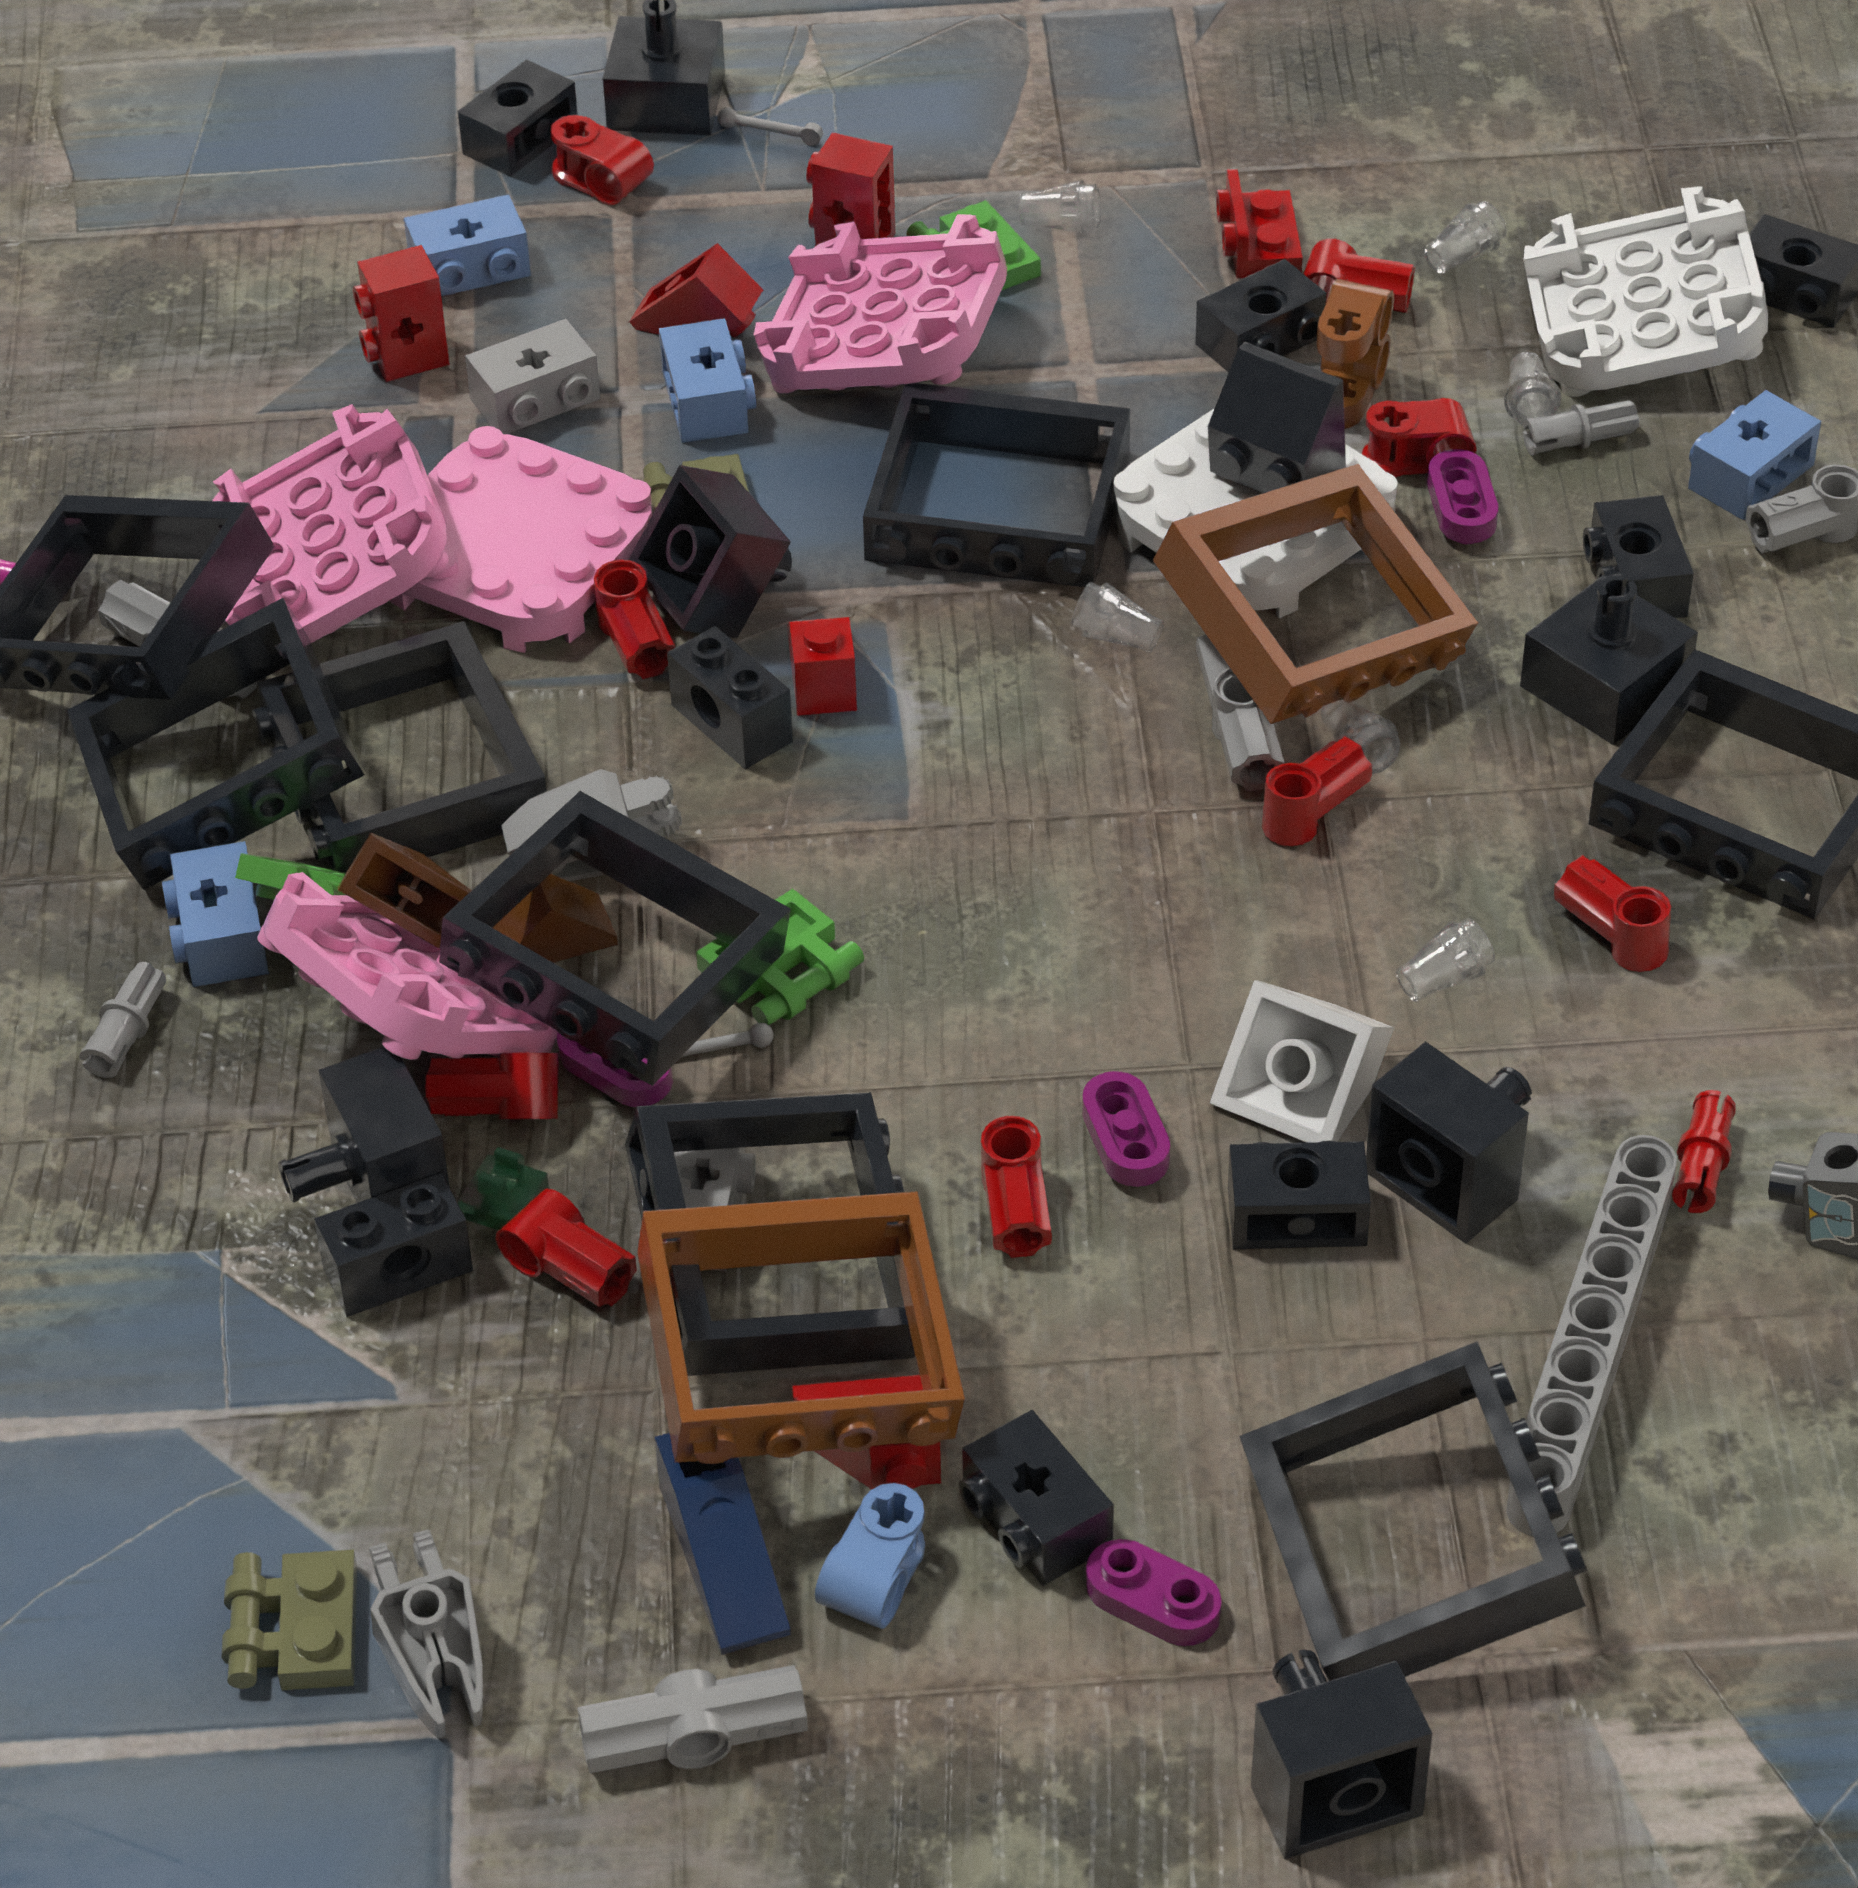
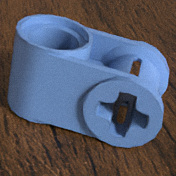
(875, 1556)

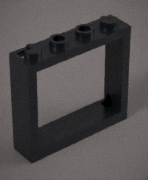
(1004, 425)
(218, 533)
(391, 670)
(246, 801)
(1708, 843)
(655, 869)
(774, 1340)
(1459, 1621)

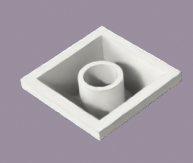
(1300, 1063)

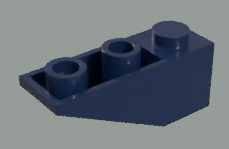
(723, 1548)

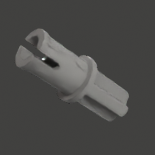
(1579, 426)
(123, 1021)

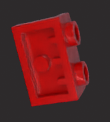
(1258, 227)

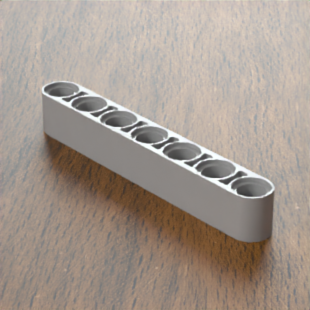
(1597, 1319)

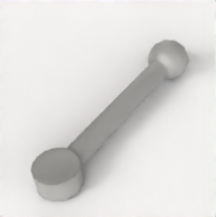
(810, 133)
(758, 1035)

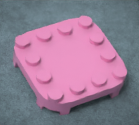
(883, 309)
(345, 521)
(528, 535)
(392, 978)

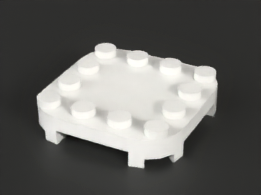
(1646, 295)
(1177, 483)

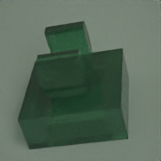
(501, 1189)

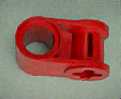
(599, 163)
(1415, 433)

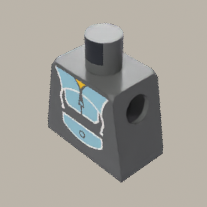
(1826, 1192)

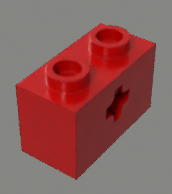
(852, 184)
(402, 313)

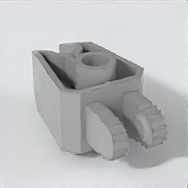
(640, 800)
(427, 1632)

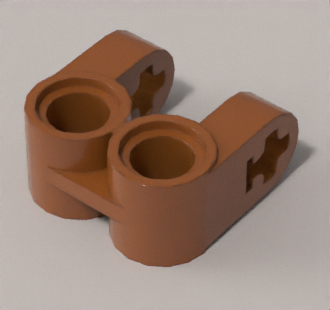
(1356, 342)

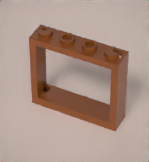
(1281, 691)
(789, 1235)

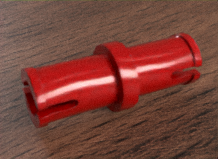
(1704, 1151)

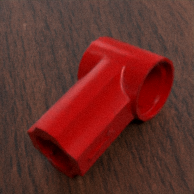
(1338, 260)
(631, 618)
(1306, 791)
(1627, 916)
(512, 1086)
(1015, 1186)
(553, 1239)

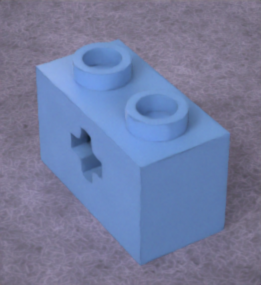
(472, 243)
(706, 380)
(1753, 453)
(215, 916)

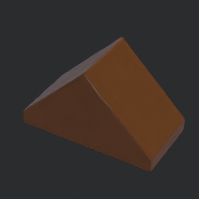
(403, 887)
(559, 921)

